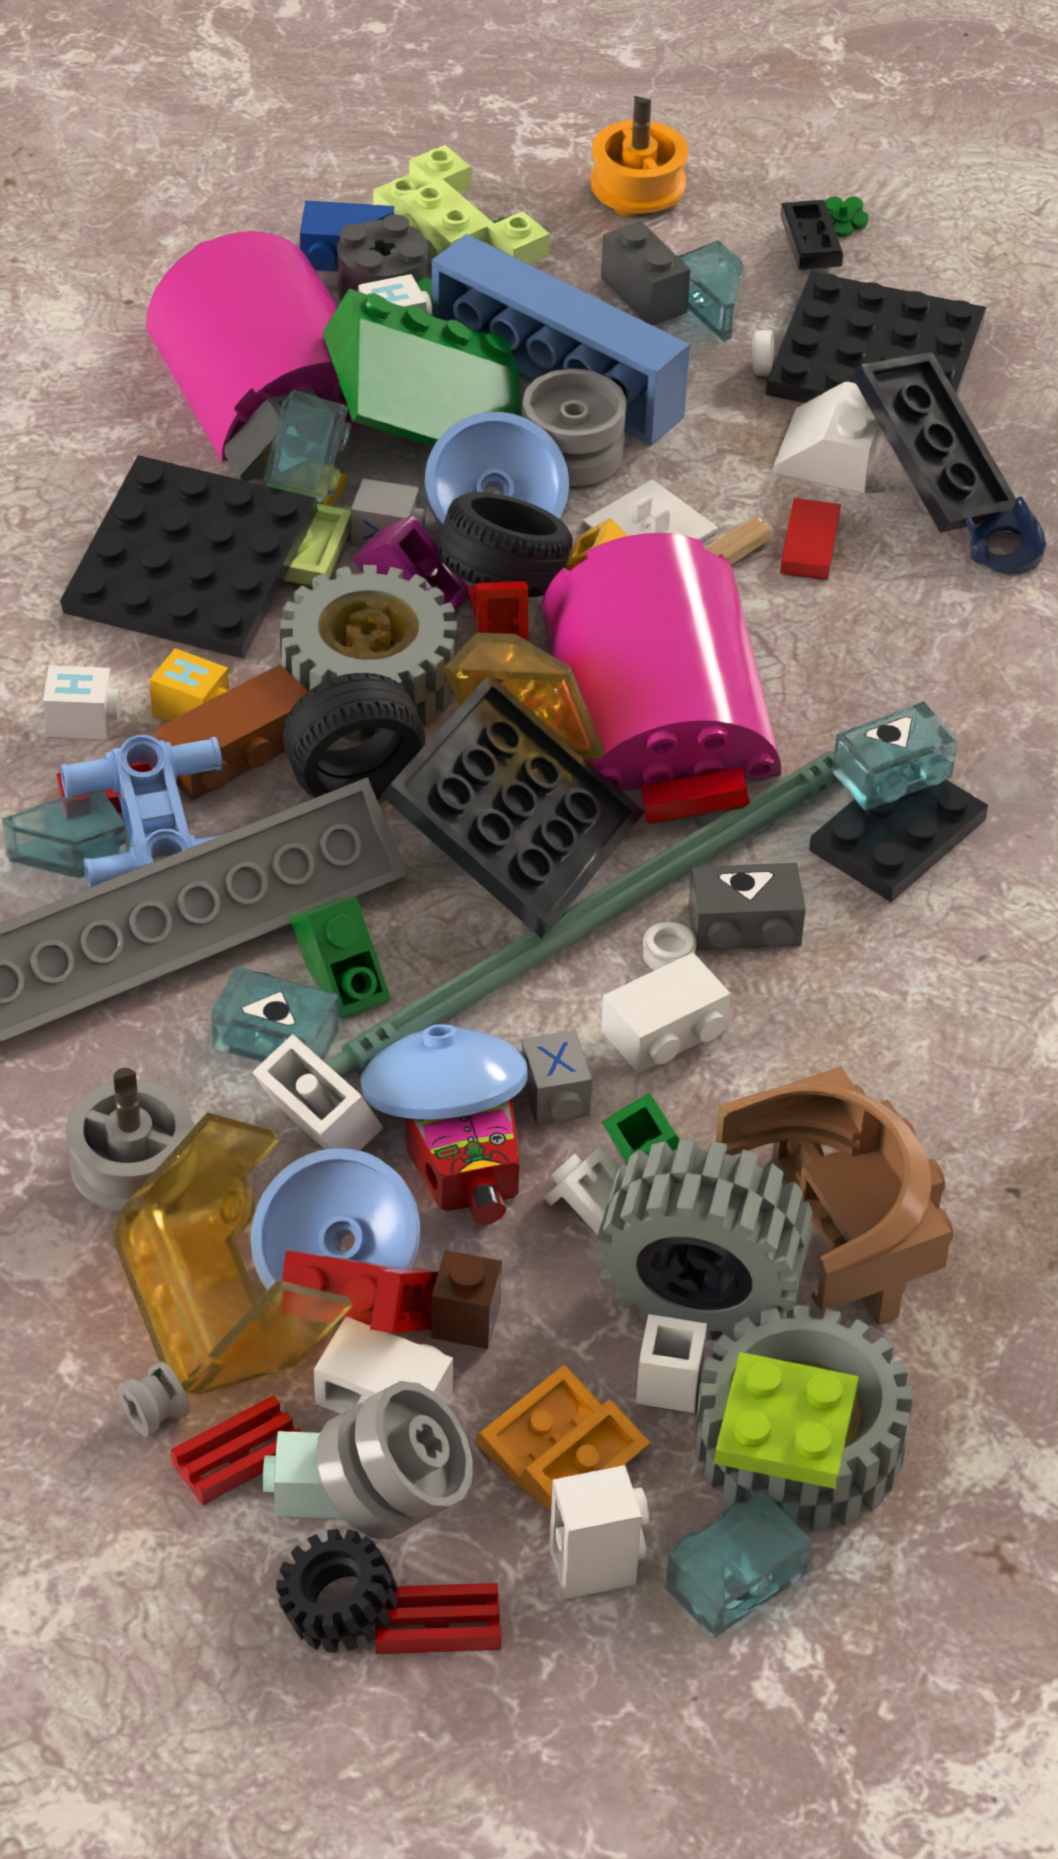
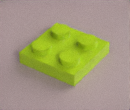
(786, 1420)

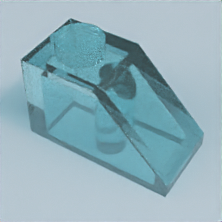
(715, 287)
(64, 834)

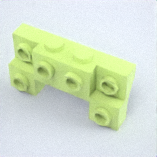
(442, 215)

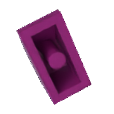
(410, 548)

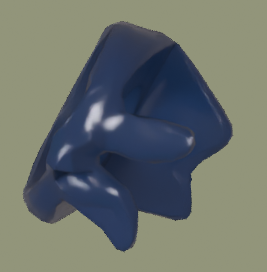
(1018, 520)

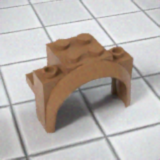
(868, 1201)

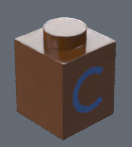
(466, 1299)

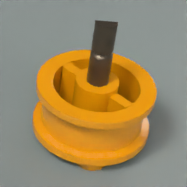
(639, 164)

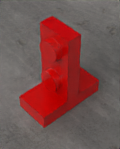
(500, 608)
(379, 1294)

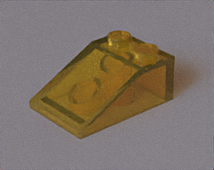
(534, 678)

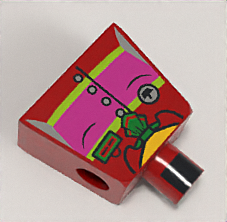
(468, 1160)

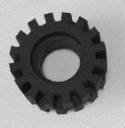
(355, 1612)

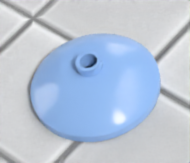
(497, 453)
(444, 1074)
(334, 1196)

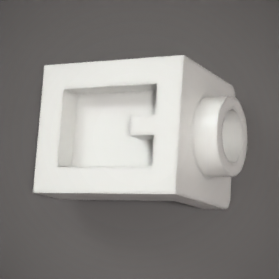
(585, 1185)

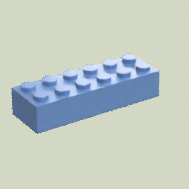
(563, 328)

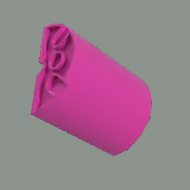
(243, 326)
(662, 660)

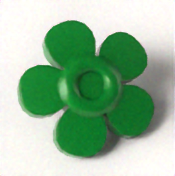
(846, 215)

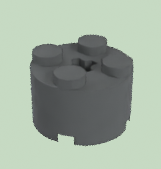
(380, 252)

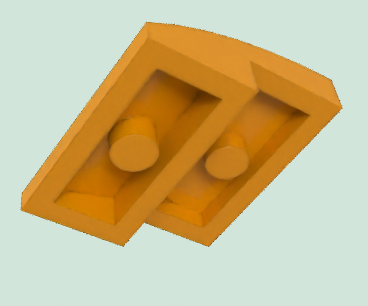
(559, 1434)

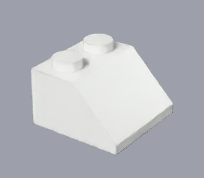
(832, 440)

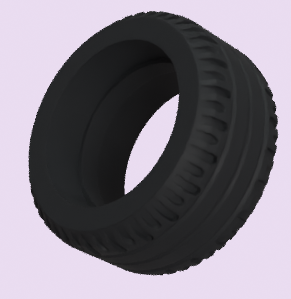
(503, 541)
(342, 707)

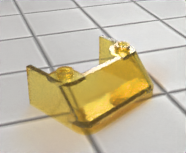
(189, 1274)

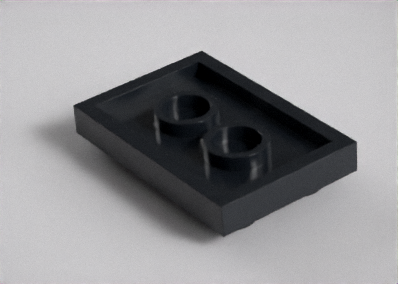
(900, 838)

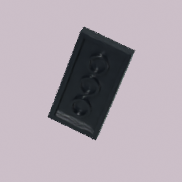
(934, 440)

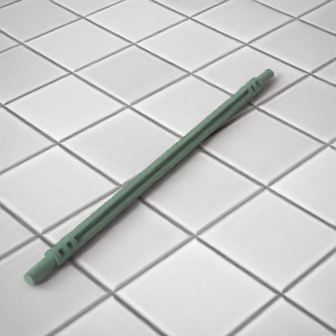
(588, 914)

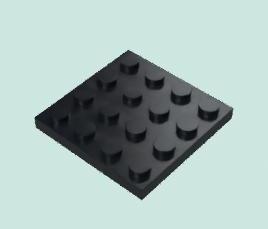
(862, 323)
(190, 556)
(514, 805)

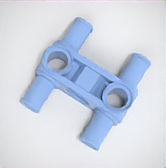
(147, 799)

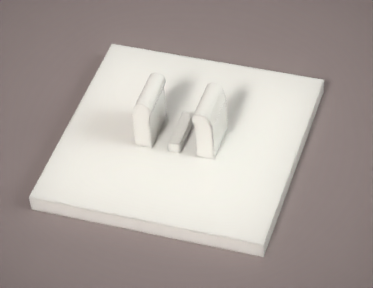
(653, 511)

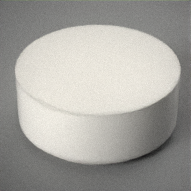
(762, 352)
(667, 943)

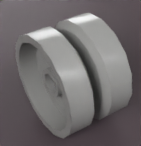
(583, 417)
(394, 1460)

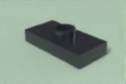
(811, 234)

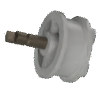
(123, 1136)

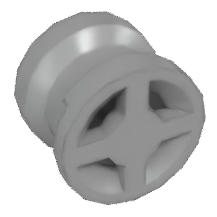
(153, 1399)

